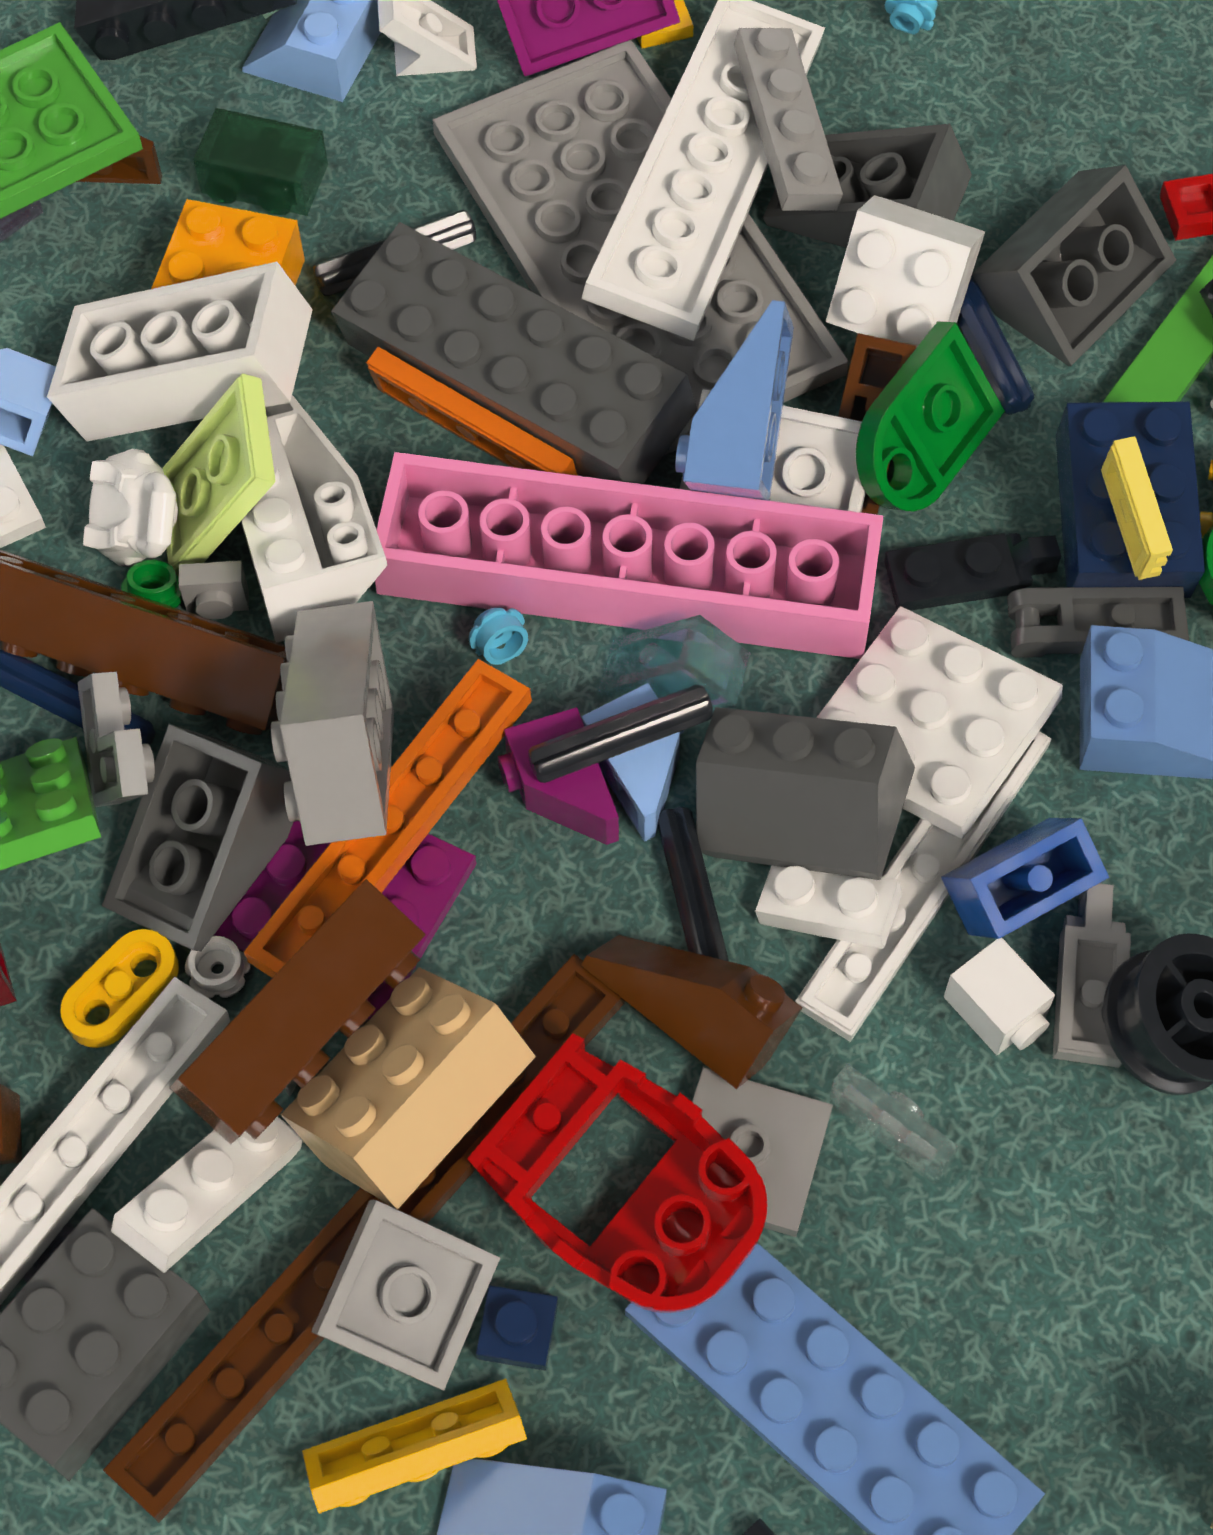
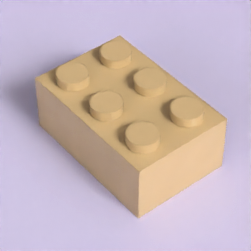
(408, 1086)

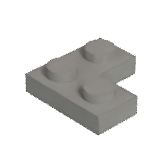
(115, 756)

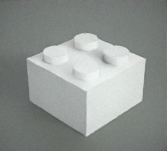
(903, 272)

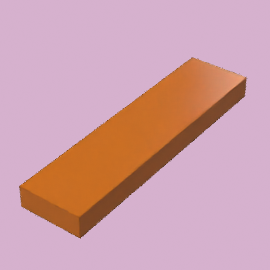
(464, 416)

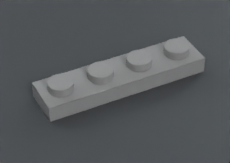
(787, 120)

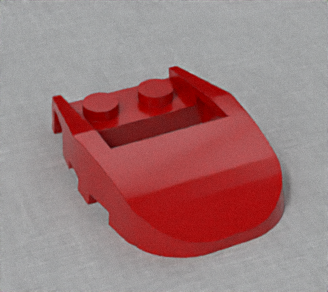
(680, 1227)

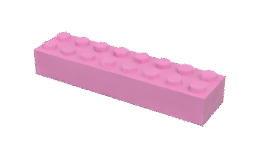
(628, 553)

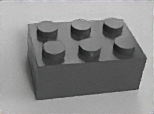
(88, 1342)

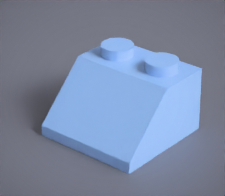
(316, 45)

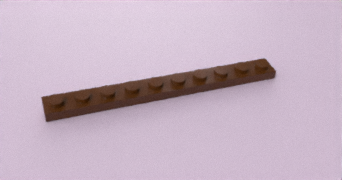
(276, 1331)

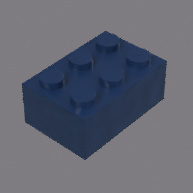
(1090, 531)

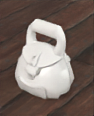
(130, 508)

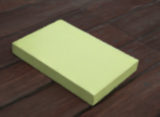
(220, 472)

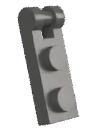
(1086, 606)

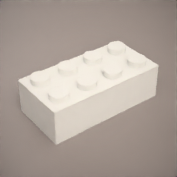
(178, 349)

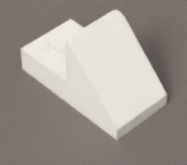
(426, 37)

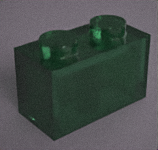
(260, 162)

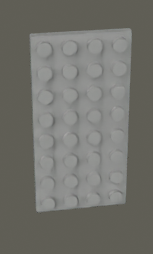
(550, 179)

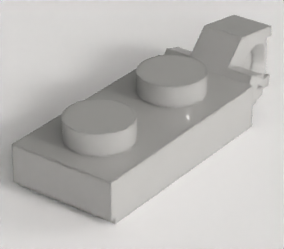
(1088, 956)

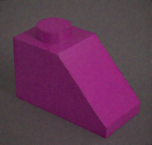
(574, 800)

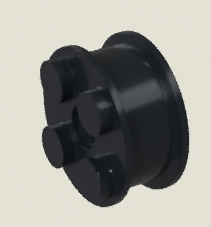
(1163, 1014)

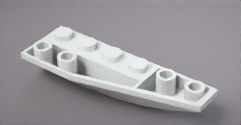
(312, 527)

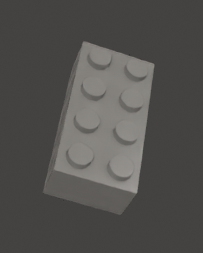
(335, 724)

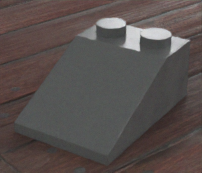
(905, 165)
(199, 837)

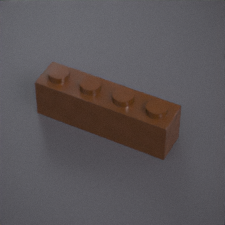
(298, 1013)

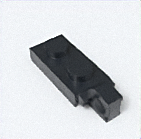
(968, 569)

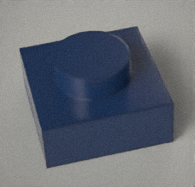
(517, 1328)

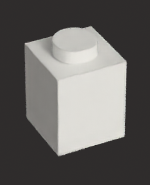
(1000, 998)

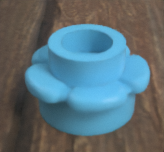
(911, 14)
(496, 628)

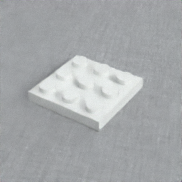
(956, 709)

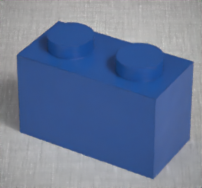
(1025, 877)

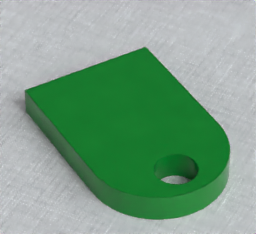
(926, 422)

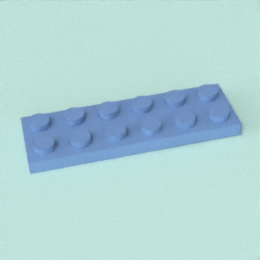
(840, 1408)

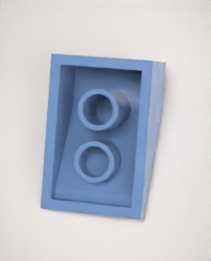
(740, 419)
(1145, 703)
(537, 1500)

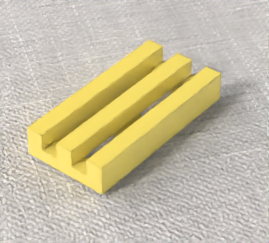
(1136, 508)

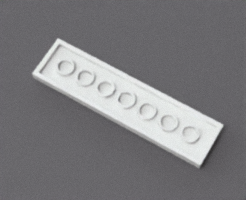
(692, 182)

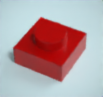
(1189, 206)

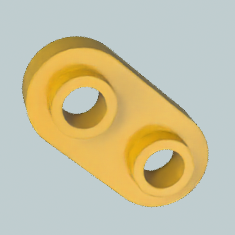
(115, 986)

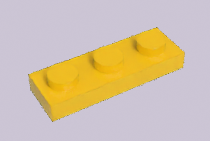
(413, 1446)

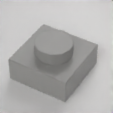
(214, 588)

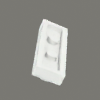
(202, 1192)

